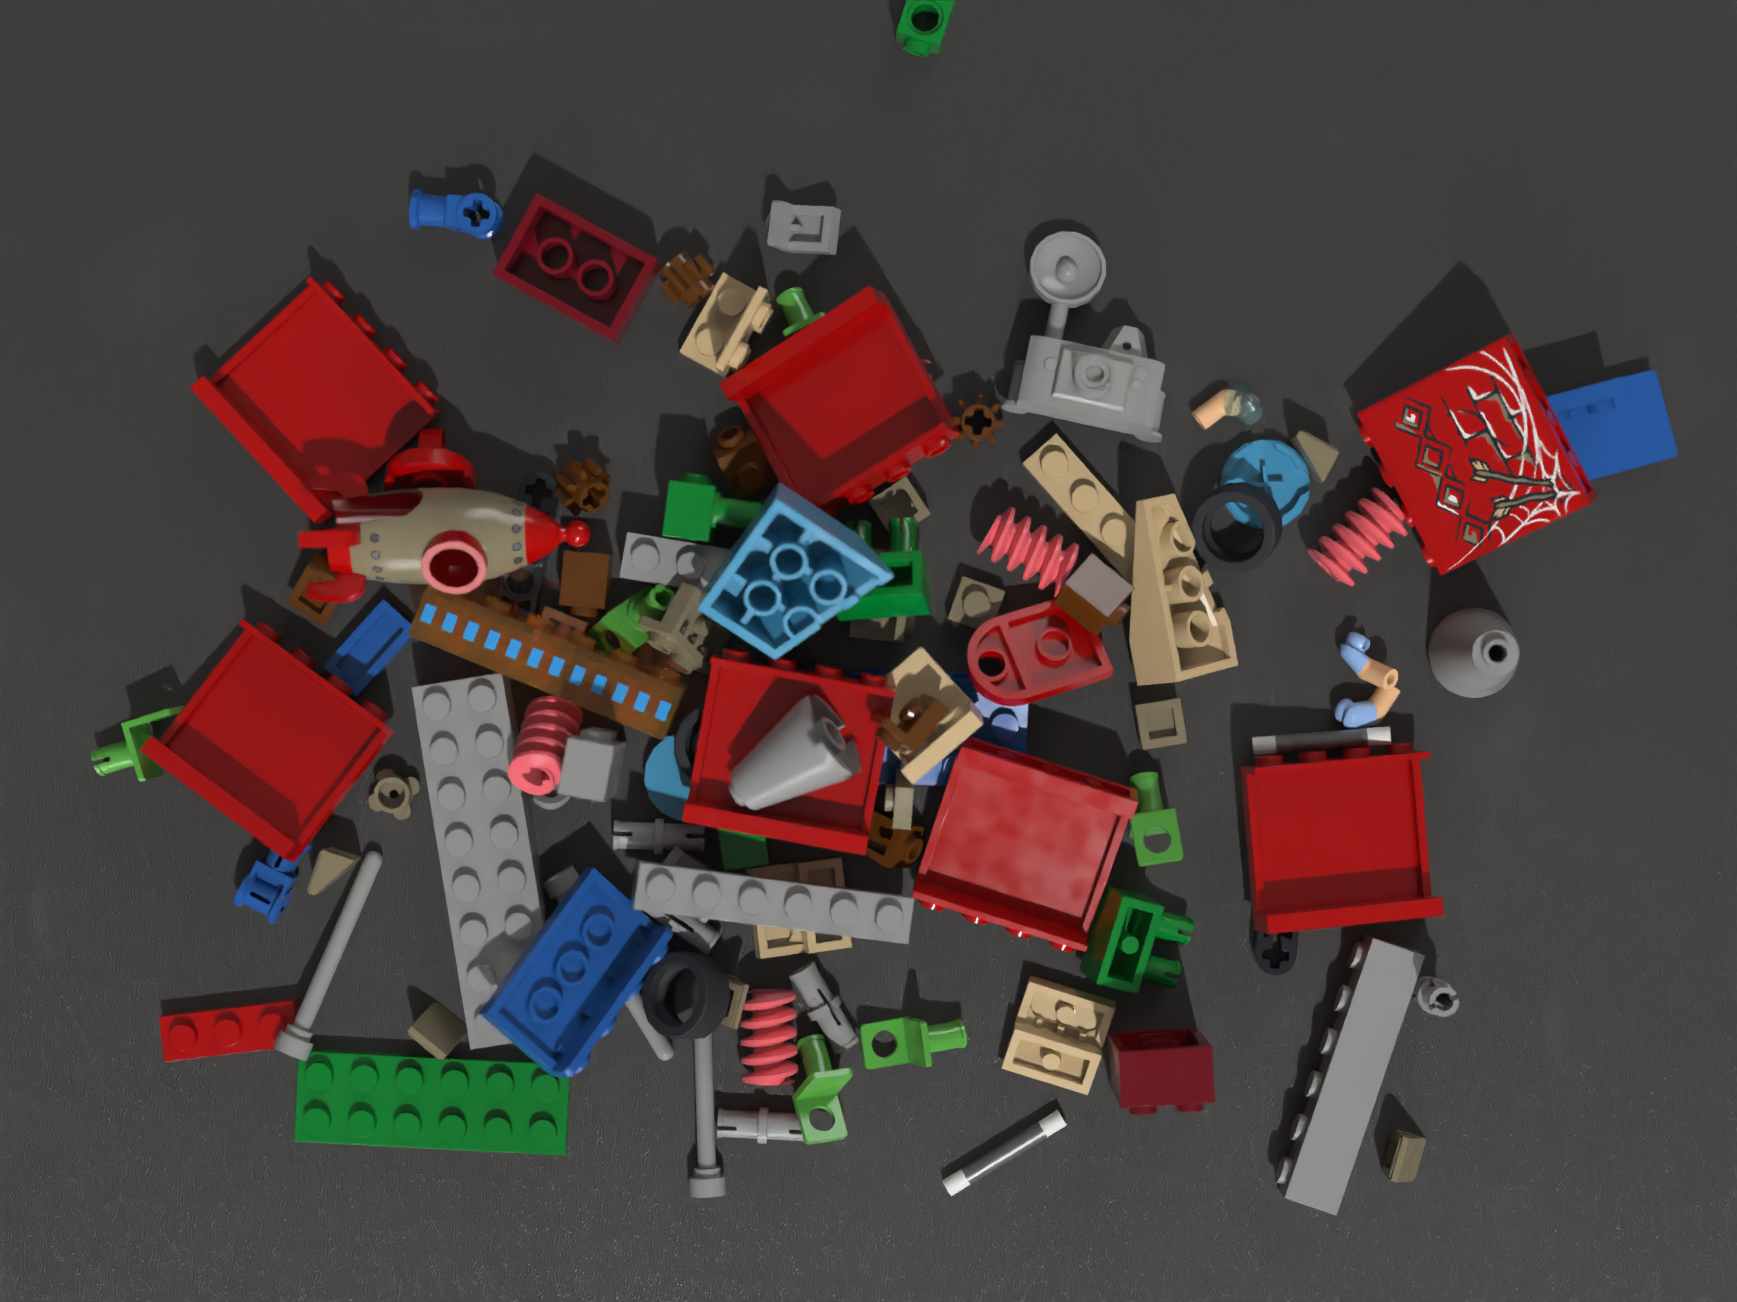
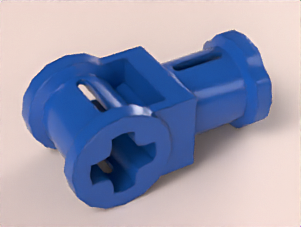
(455, 213)
(269, 885)

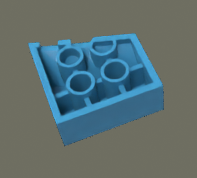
(789, 574)

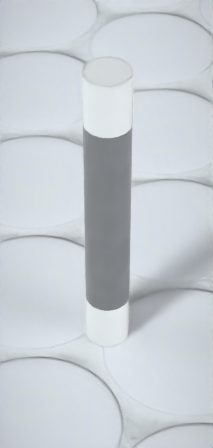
(1321, 740)
(1004, 1152)

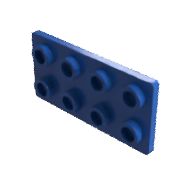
(1616, 424)

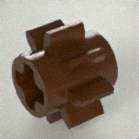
(687, 279)
(987, 415)
(583, 486)

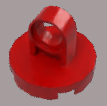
(429, 466)

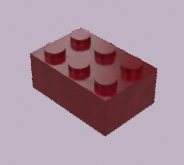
(577, 269)
(1161, 1069)

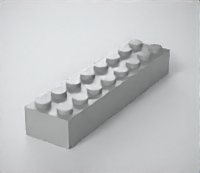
(480, 835)

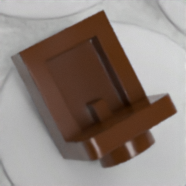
(743, 462)

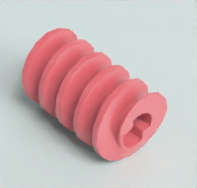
(1360, 537)
(1030, 550)
(542, 744)
(770, 1037)

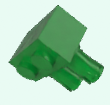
(699, 510)
(909, 588)
(1124, 938)

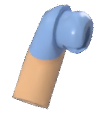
(1366, 668)
(1366, 713)

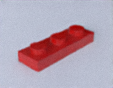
(224, 1029)

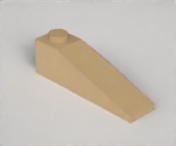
(1173, 613)

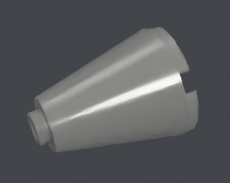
(1473, 652)
(796, 757)

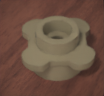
(383, 801)

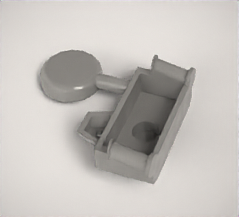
(1075, 380)

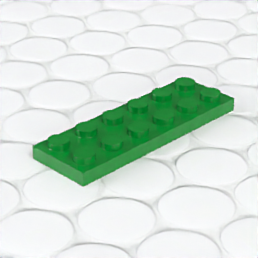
(431, 1102)

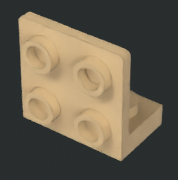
(726, 326)
(923, 675)

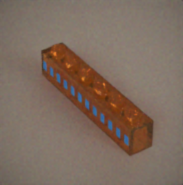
(550, 660)

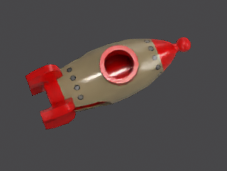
(427, 537)

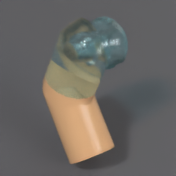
(1230, 403)

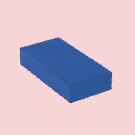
(370, 647)

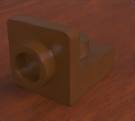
(316, 571)
(917, 722)
(893, 846)

